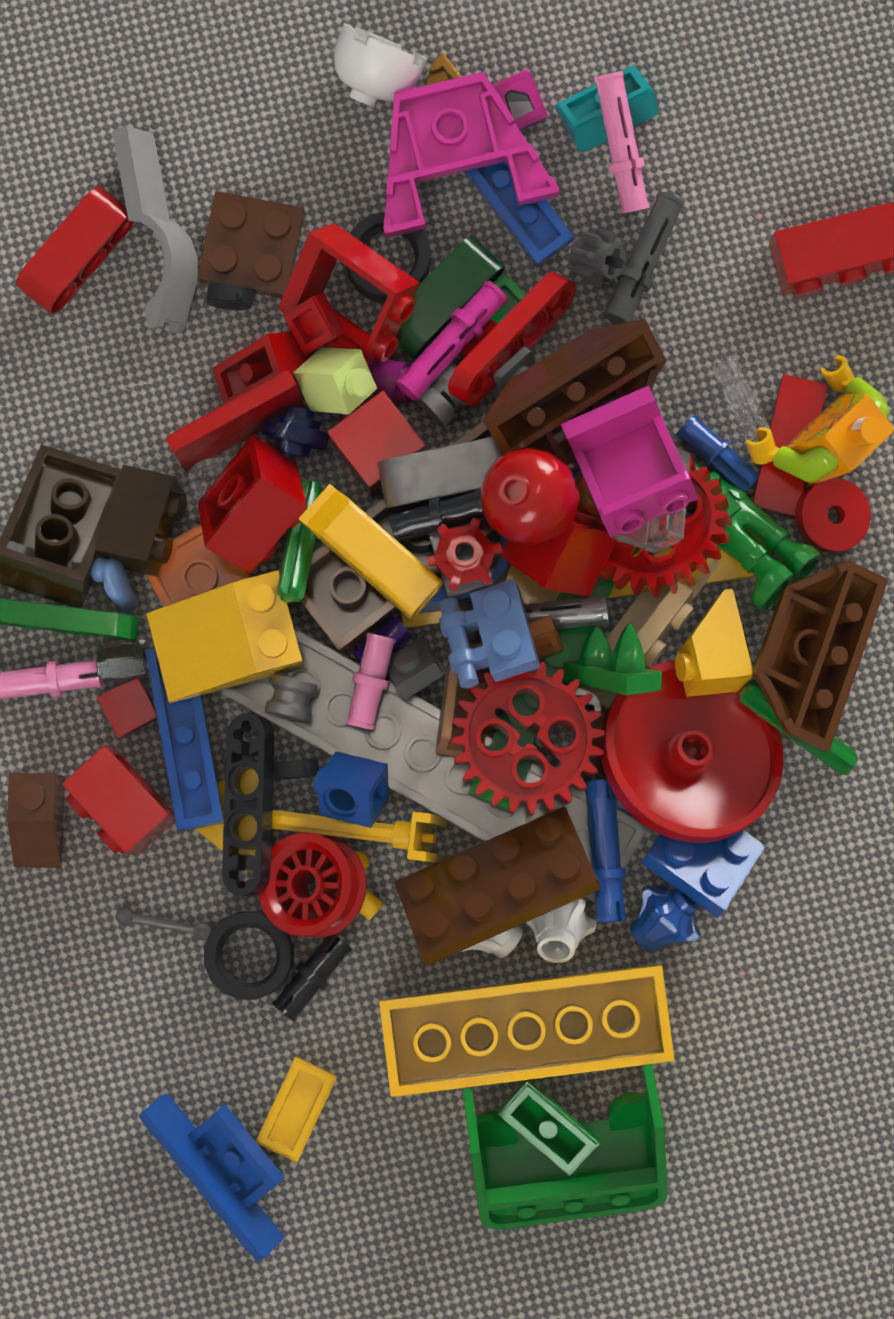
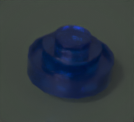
(295, 432)

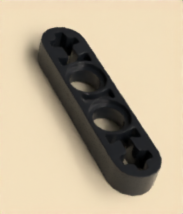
(256, 804)

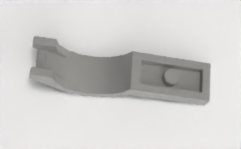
(148, 206)

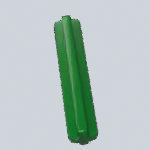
(298, 553)
(840, 756)

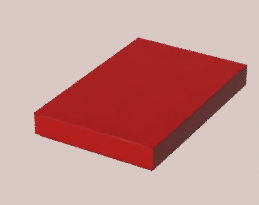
(234, 420)

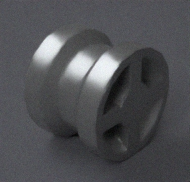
(291, 698)

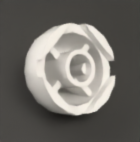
(374, 65)

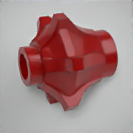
(464, 571)

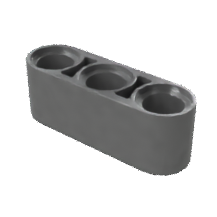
(436, 472)

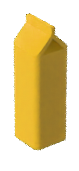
(371, 551)

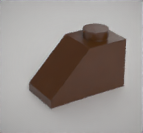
(36, 819)

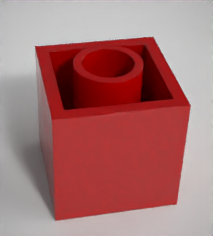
(371, 435)
(569, 561)

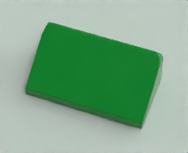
(548, 1126)

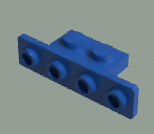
(223, 1167)

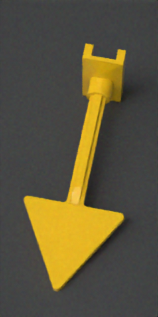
(405, 835)

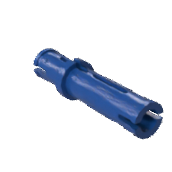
(605, 851)

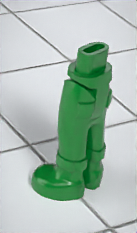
(771, 575)

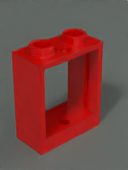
(312, 274)

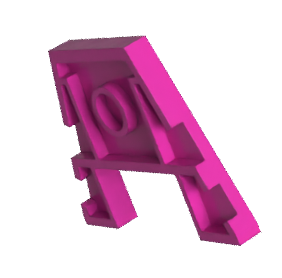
(452, 131)

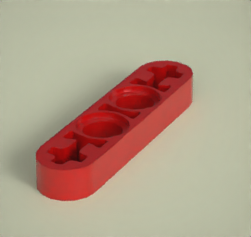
(518, 329)

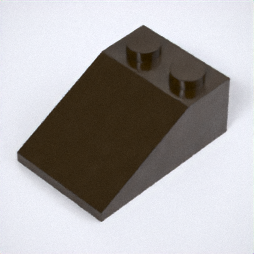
(56, 527)

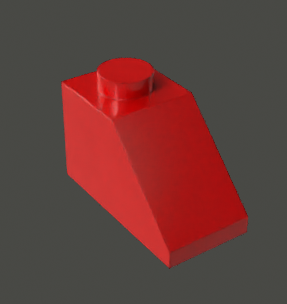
(257, 364)

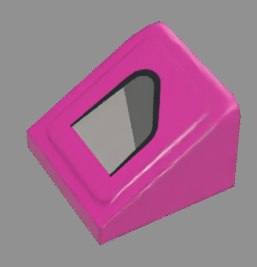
(522, 99)

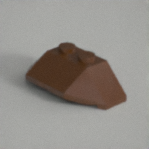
(571, 382)
(817, 649)

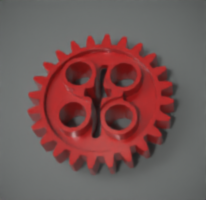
(701, 535)
(497, 769)

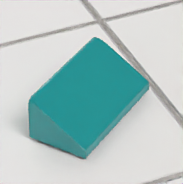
(583, 112)

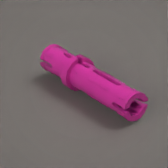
(464, 327)

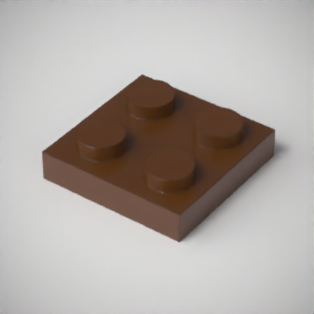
(251, 243)

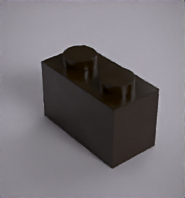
(142, 520)

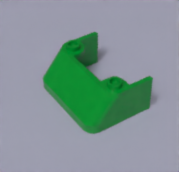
(526, 1188)

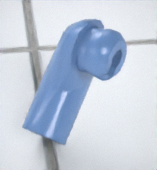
(115, 583)

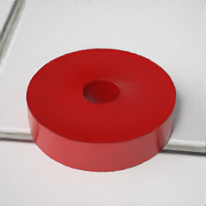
(852, 512)

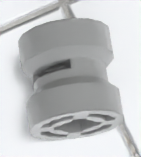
(437, 400)

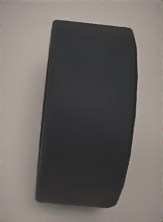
(374, 225)
(215, 966)

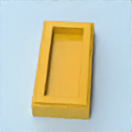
(296, 1109)

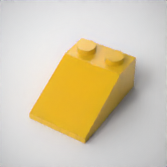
(225, 638)

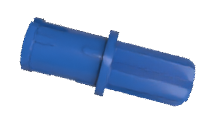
(717, 454)

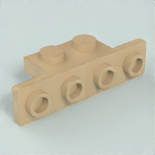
(653, 621)

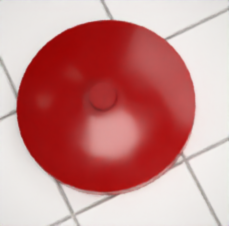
(690, 762)

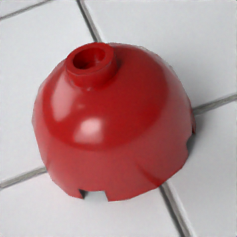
(529, 496)

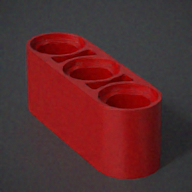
(75, 250)

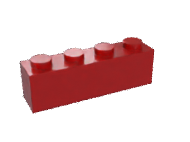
(834, 250)

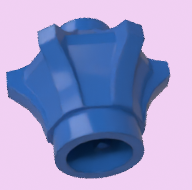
(664, 918)

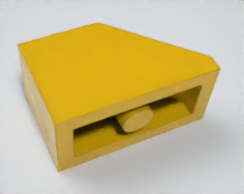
(715, 652)

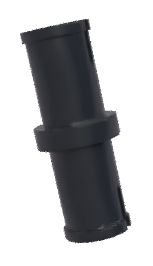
(428, 518)
(311, 976)

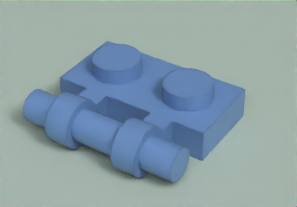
(503, 629)

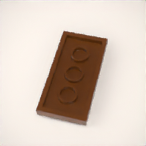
(496, 885)

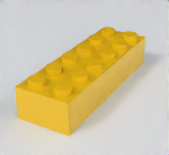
(526, 1030)

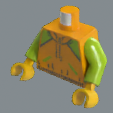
(837, 437)

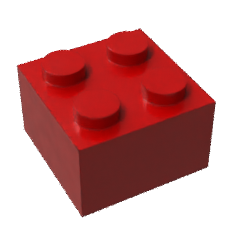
(252, 505)
(119, 801)

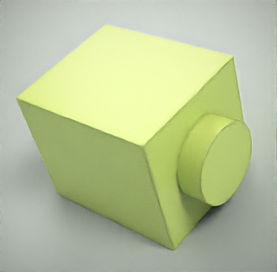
(335, 380)

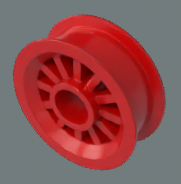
(311, 914)

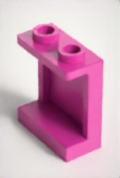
(629, 462)

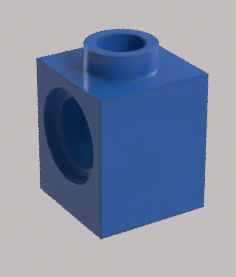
(352, 789)

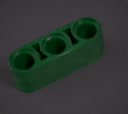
(444, 290)

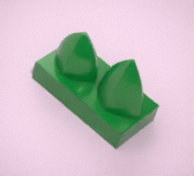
(618, 673)

